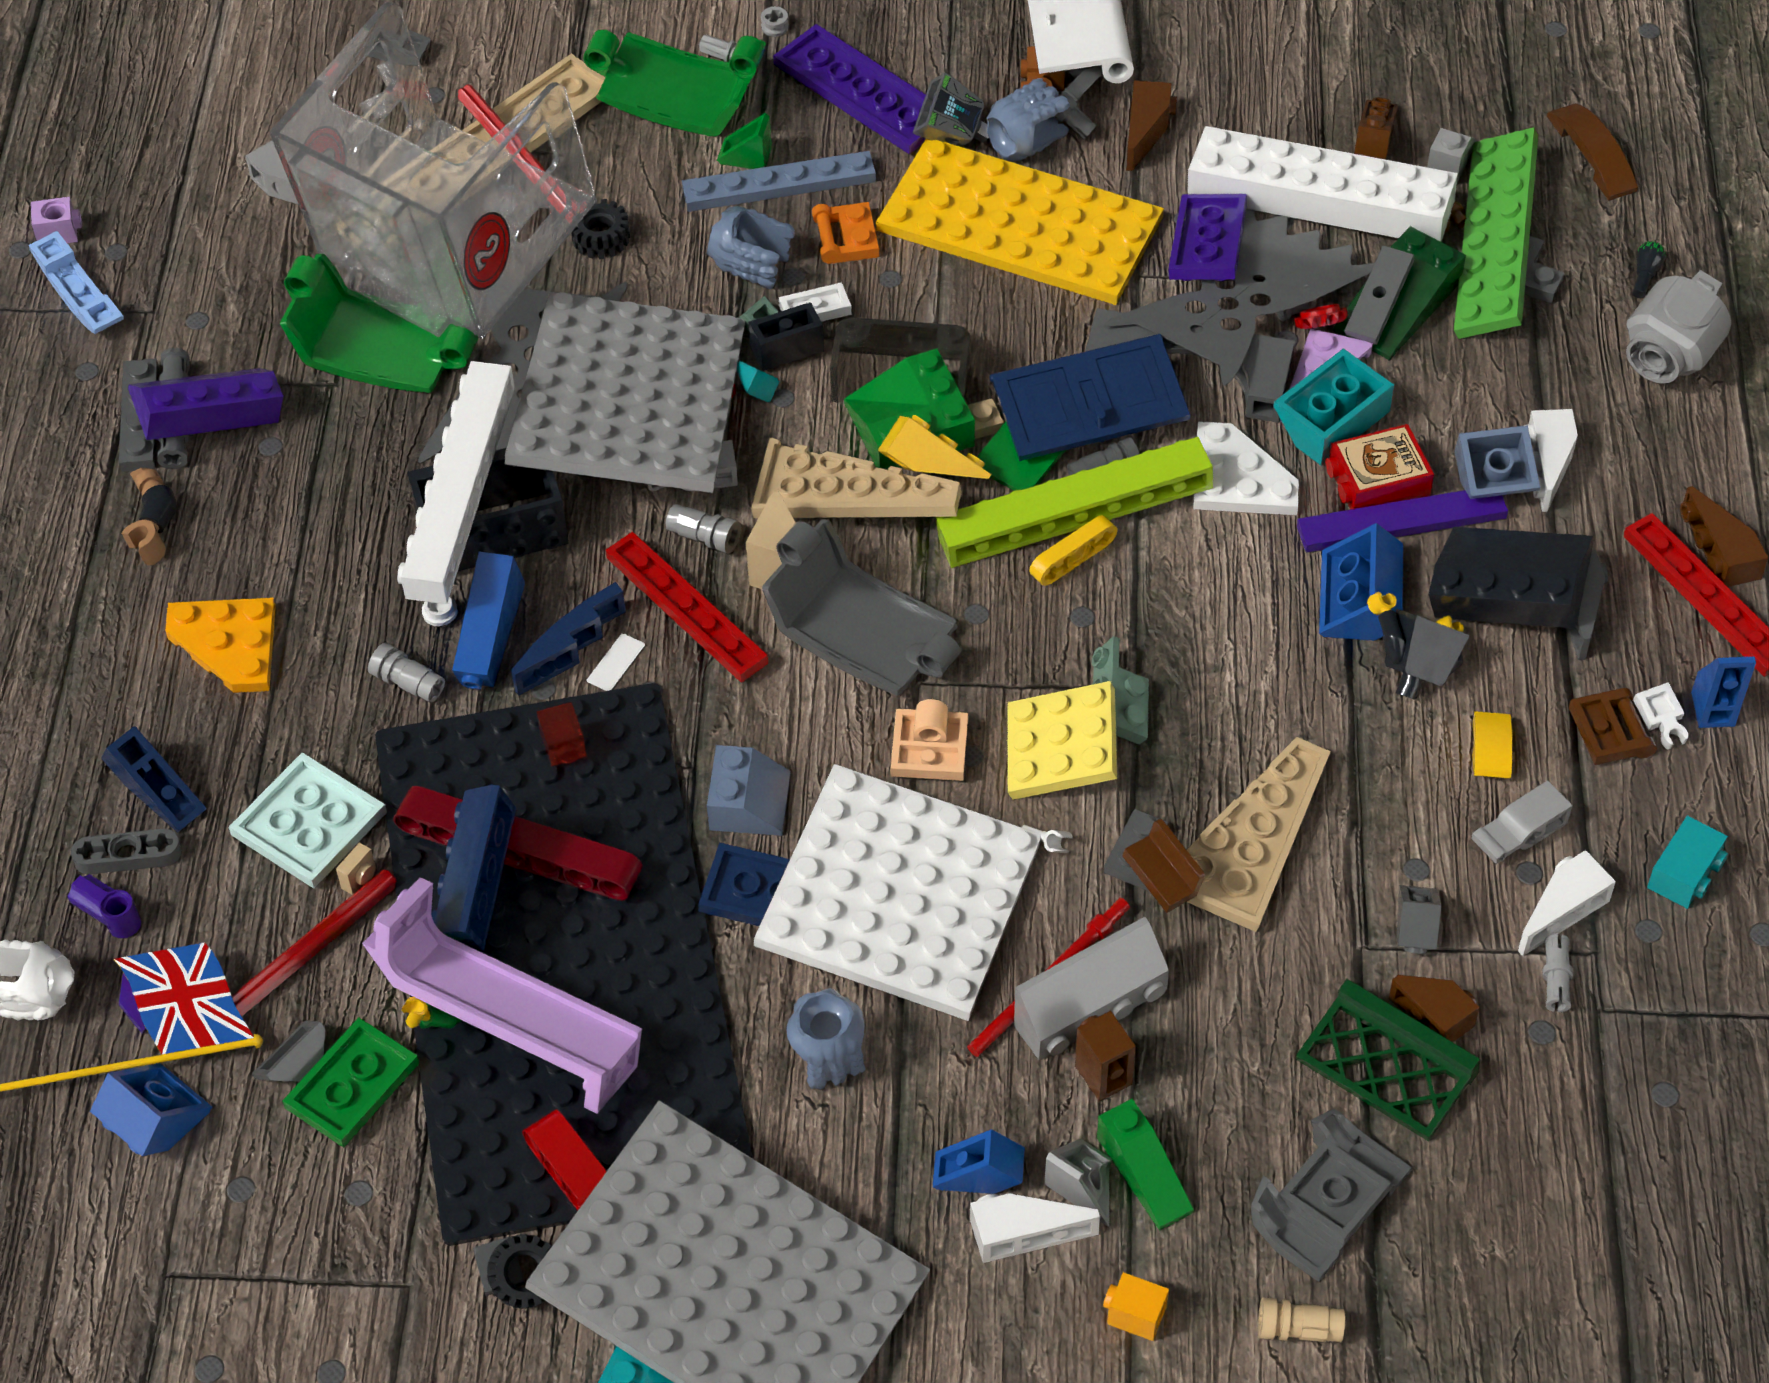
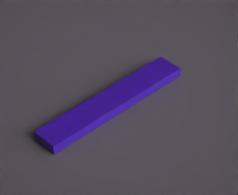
(1401, 518)

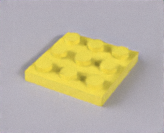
(1062, 740)

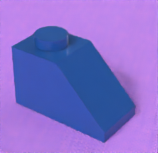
(979, 1164)

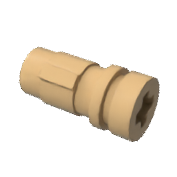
(1300, 1321)

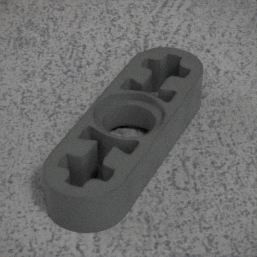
(113, 842)

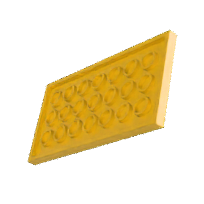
(1020, 220)

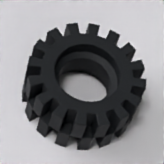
(603, 241)
(498, 1269)

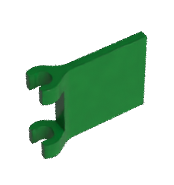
(1005, 467)

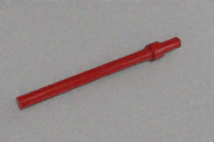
(1096, 930)

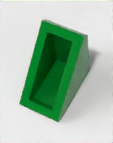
(749, 145)

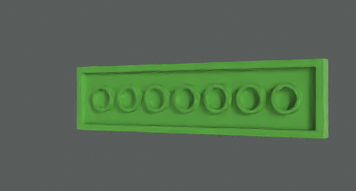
(1496, 233)

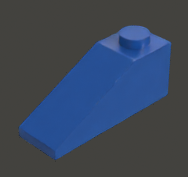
(1721, 691)

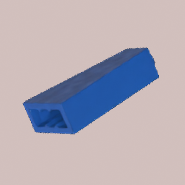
(488, 619)

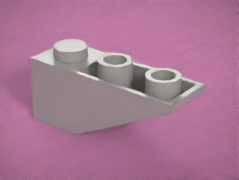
(269, 174)

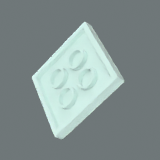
(307, 820)

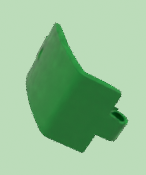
(671, 83)
(360, 340)

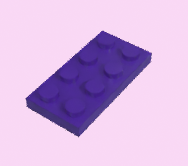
(1207, 237)

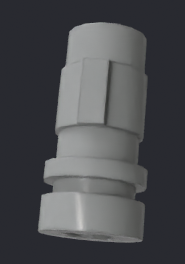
(715, 531)
(395, 667)

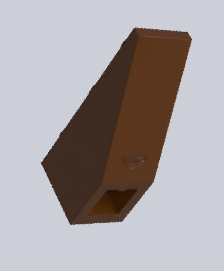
(1376, 128)
(1728, 543)

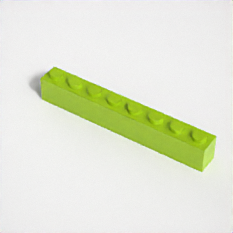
(1074, 501)

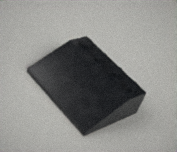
(1511, 577)

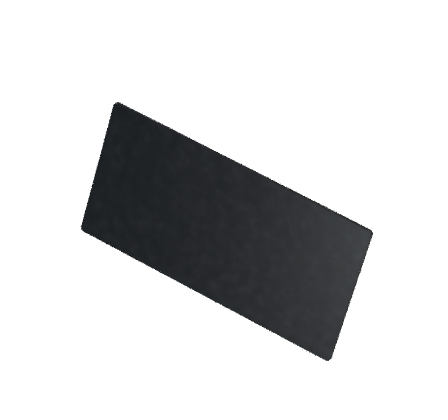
(629, 956)

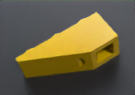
(921, 451)

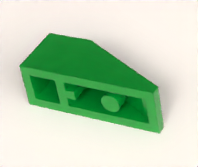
(1143, 1163)

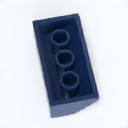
(474, 865)

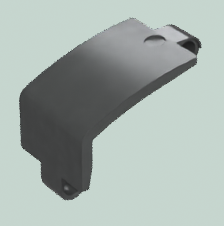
(853, 616)

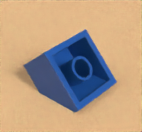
(148, 1108)

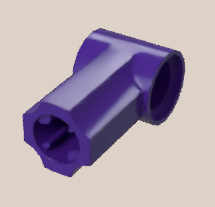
(106, 905)

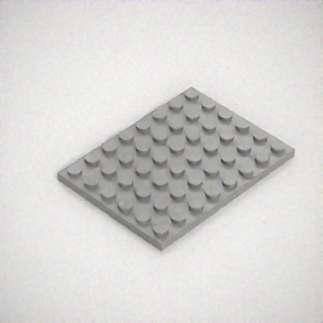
(627, 392)
(723, 1267)

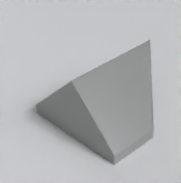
(1080, 1176)

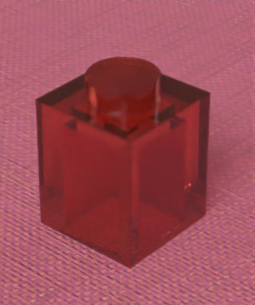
(561, 734)

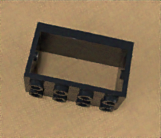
(514, 529)

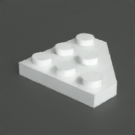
(1244, 475)

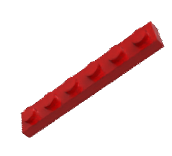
(1701, 589)
(687, 607)

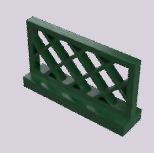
(1412, 1038)

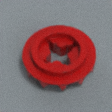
(1321, 316)

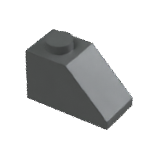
(1418, 918)

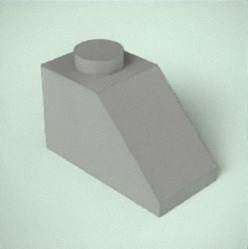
(1450, 151)

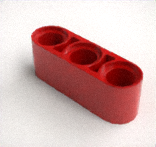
(564, 1156)

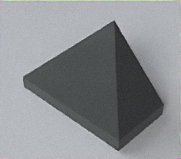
(295, 1055)

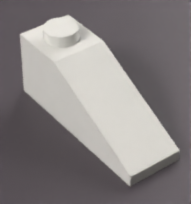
(1573, 893)
(1023, 1224)

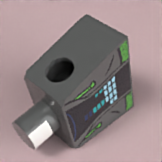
(951, 113)

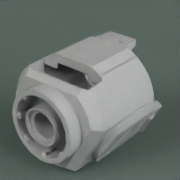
(1677, 327)

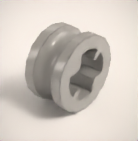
(777, 28)

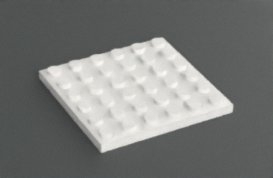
(899, 891)

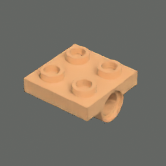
(929, 742)

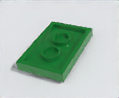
(351, 1082)

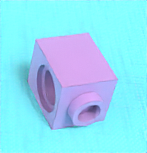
(54, 216)

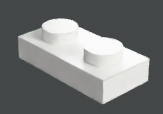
(828, 301)

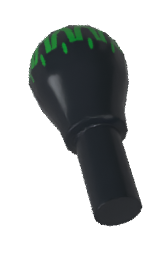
(1649, 260)

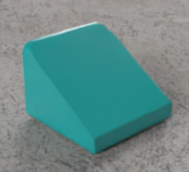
(757, 382)

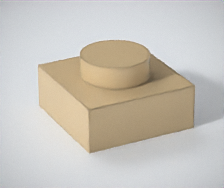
(986, 418)
(356, 869)

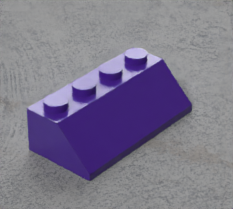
(207, 403)

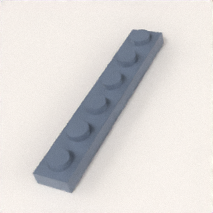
(778, 181)

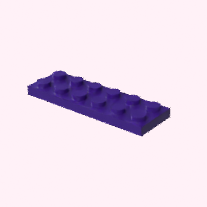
(854, 85)

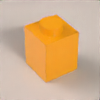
(1136, 1306)

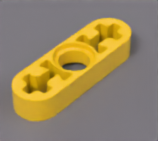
(1073, 550)

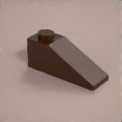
(1148, 118)

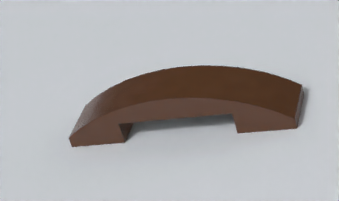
(1599, 148)

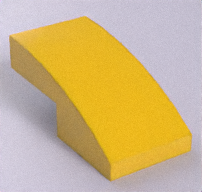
(1492, 744)

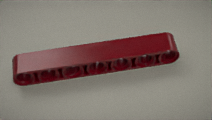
(530, 846)

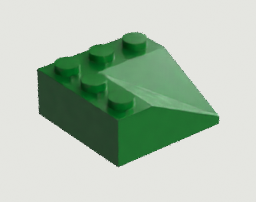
(912, 387)

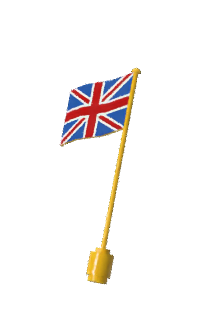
(181, 1006)

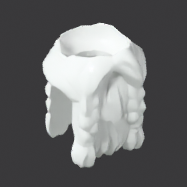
(32, 994)

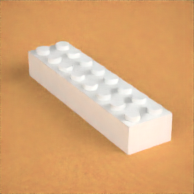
(1323, 184)

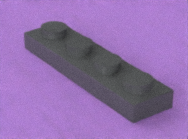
(134, 448)

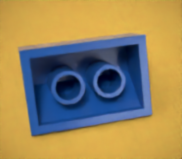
(1351, 574)

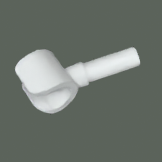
(1052, 839)

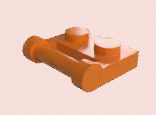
(856, 231)

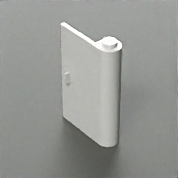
(1081, 36)

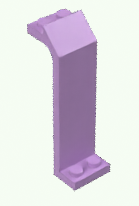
(501, 998)

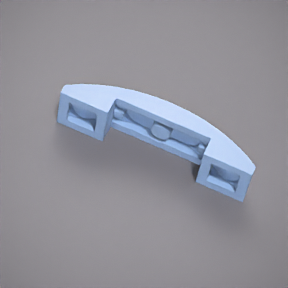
(73, 284)

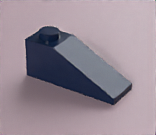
(152, 779)

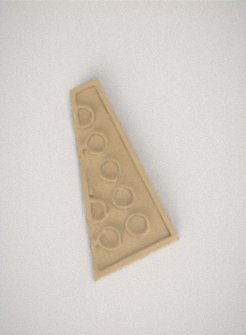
(848, 487)
(1254, 834)

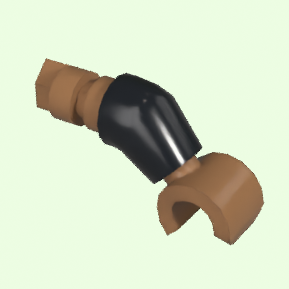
(157, 511)

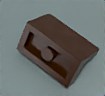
(1165, 867)

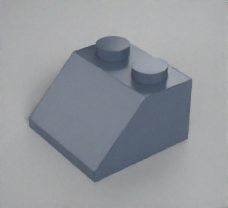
(1496, 462)
(747, 792)

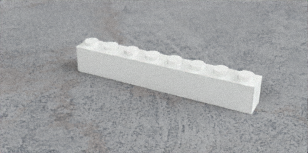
(457, 483)

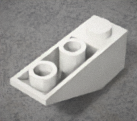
(1553, 445)

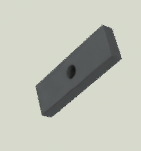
(1384, 279)

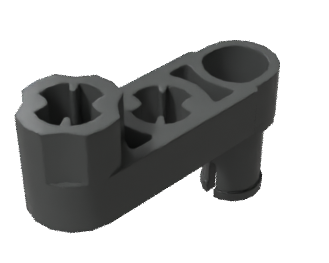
(1073, 116)

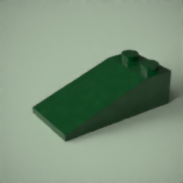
(1425, 288)

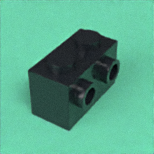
(786, 336)

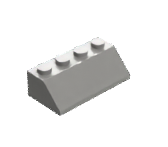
(1100, 979)

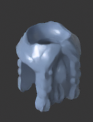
(1026, 121)
(750, 245)
(828, 1036)

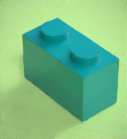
(1687, 862)

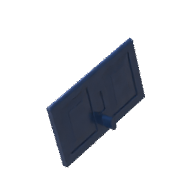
(1090, 397)

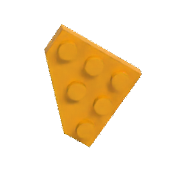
(227, 639)

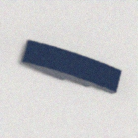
(560, 644)

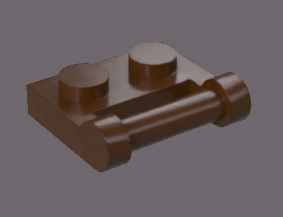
(1603, 731)

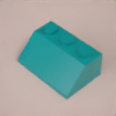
(1334, 404)

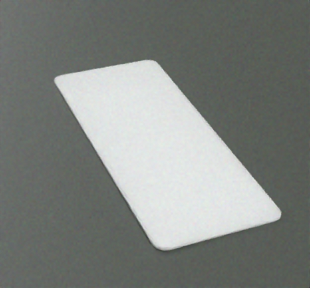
(615, 662)

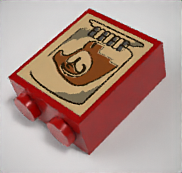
(1380, 468)

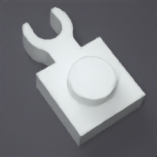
(1662, 710)

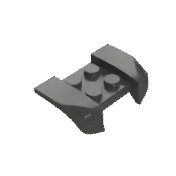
(1327, 1195)

